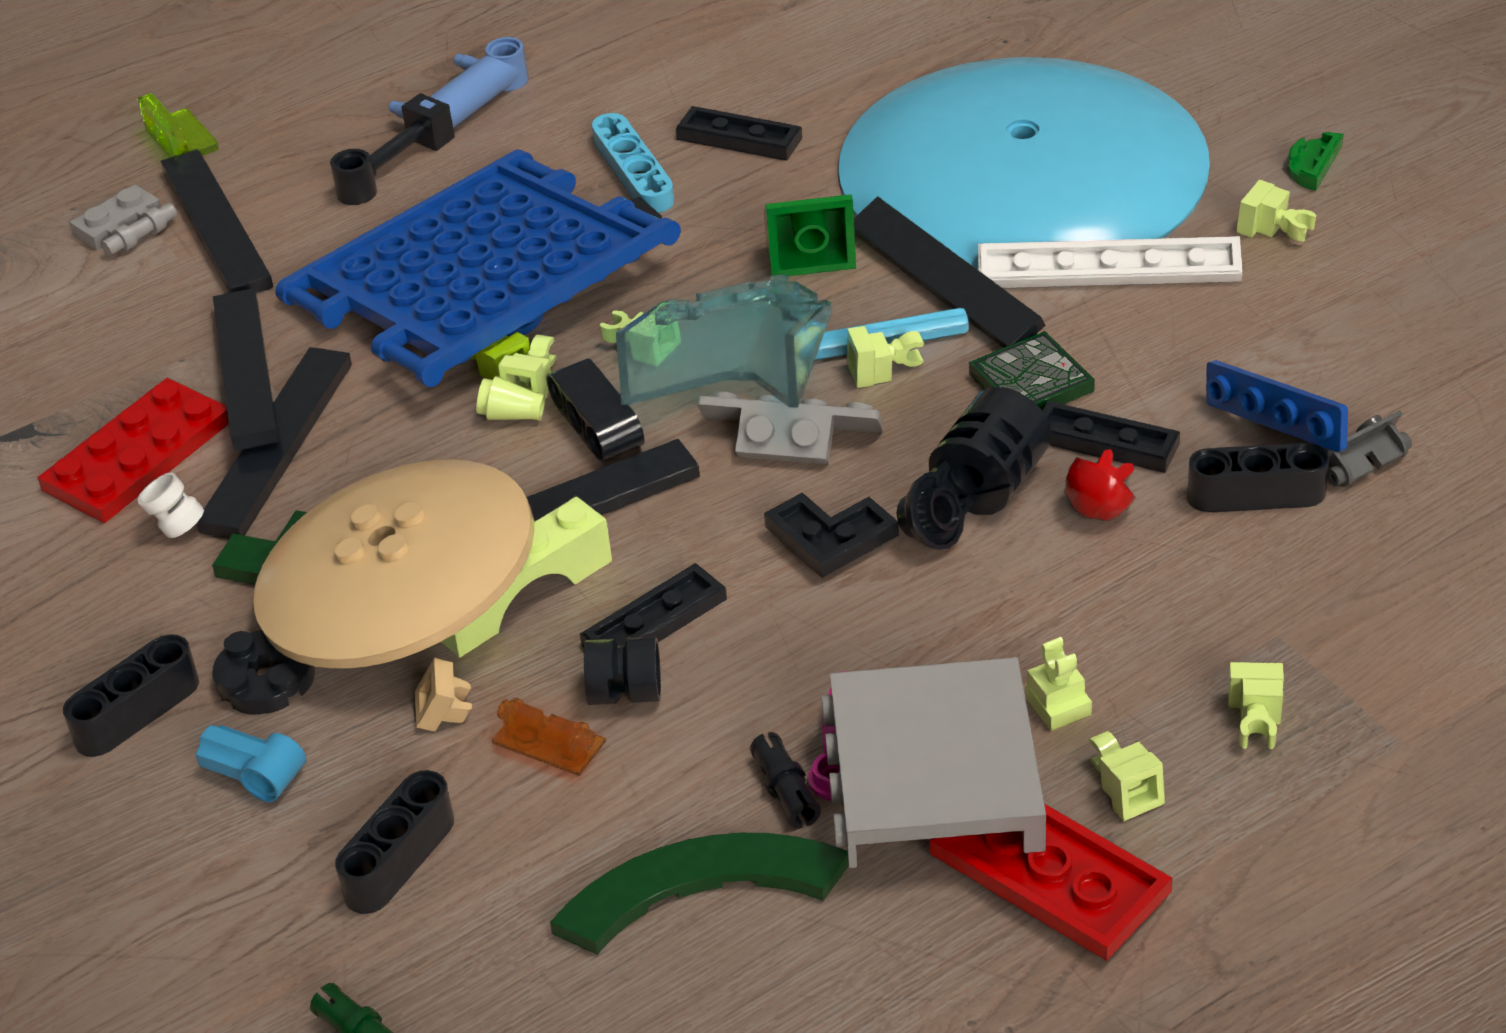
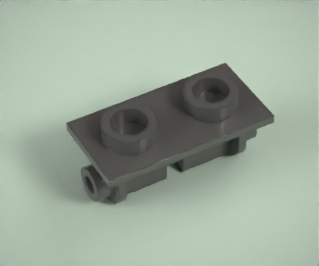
(1373, 438)

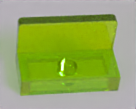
(175, 131)

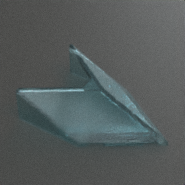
(730, 333)

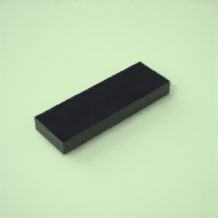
(739, 133)
(1094, 432)
(662, 608)

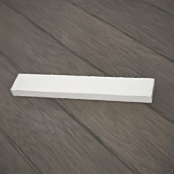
(1112, 262)

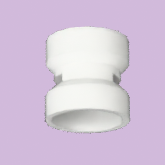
(170, 505)

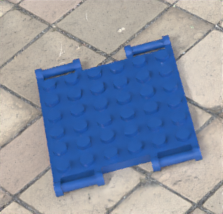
(475, 263)

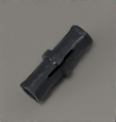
(785, 780)

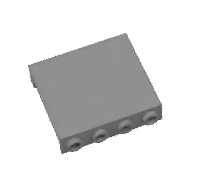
(932, 754)

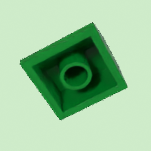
(810, 235)

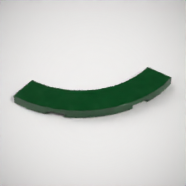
(694, 867)

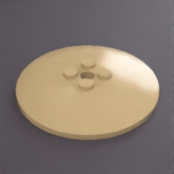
(394, 563)

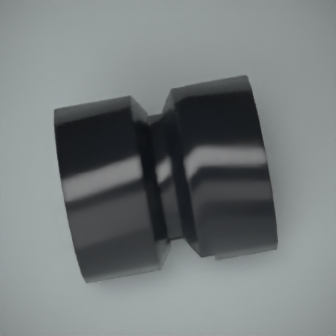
(622, 670)

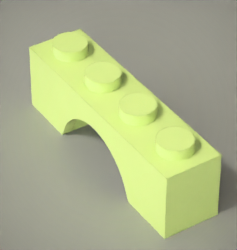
(565, 542)

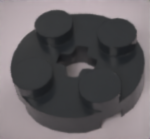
(253, 693)

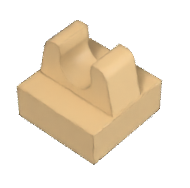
(441, 697)

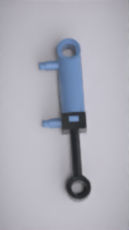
(433, 117)

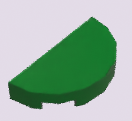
(1312, 159)

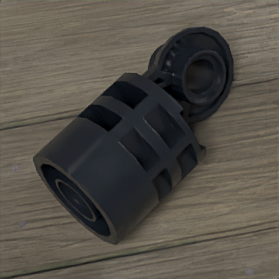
(975, 466)

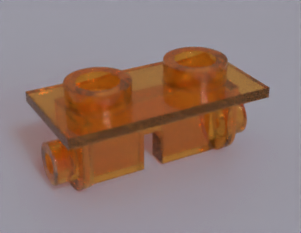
(546, 738)

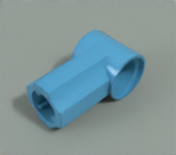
(259, 764)

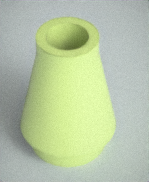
(508, 401)

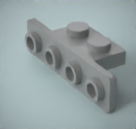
(787, 433)

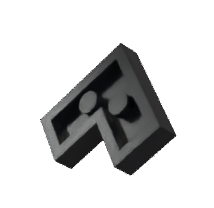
(829, 541)

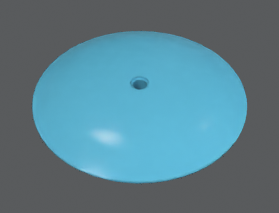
(1028, 155)

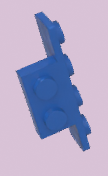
(1277, 405)

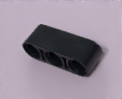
(595, 409)
(1257, 477)
(131, 695)
(394, 841)

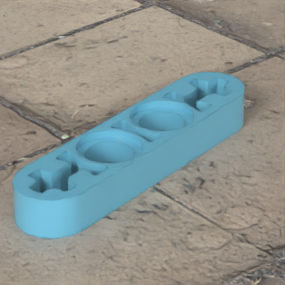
(638, 160)

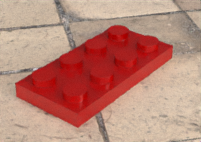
(134, 449)
(1075, 886)

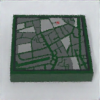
(1035, 369)

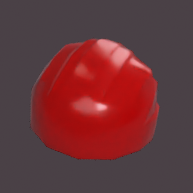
(1098, 487)

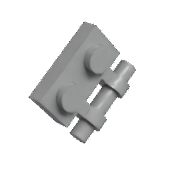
(122, 220)

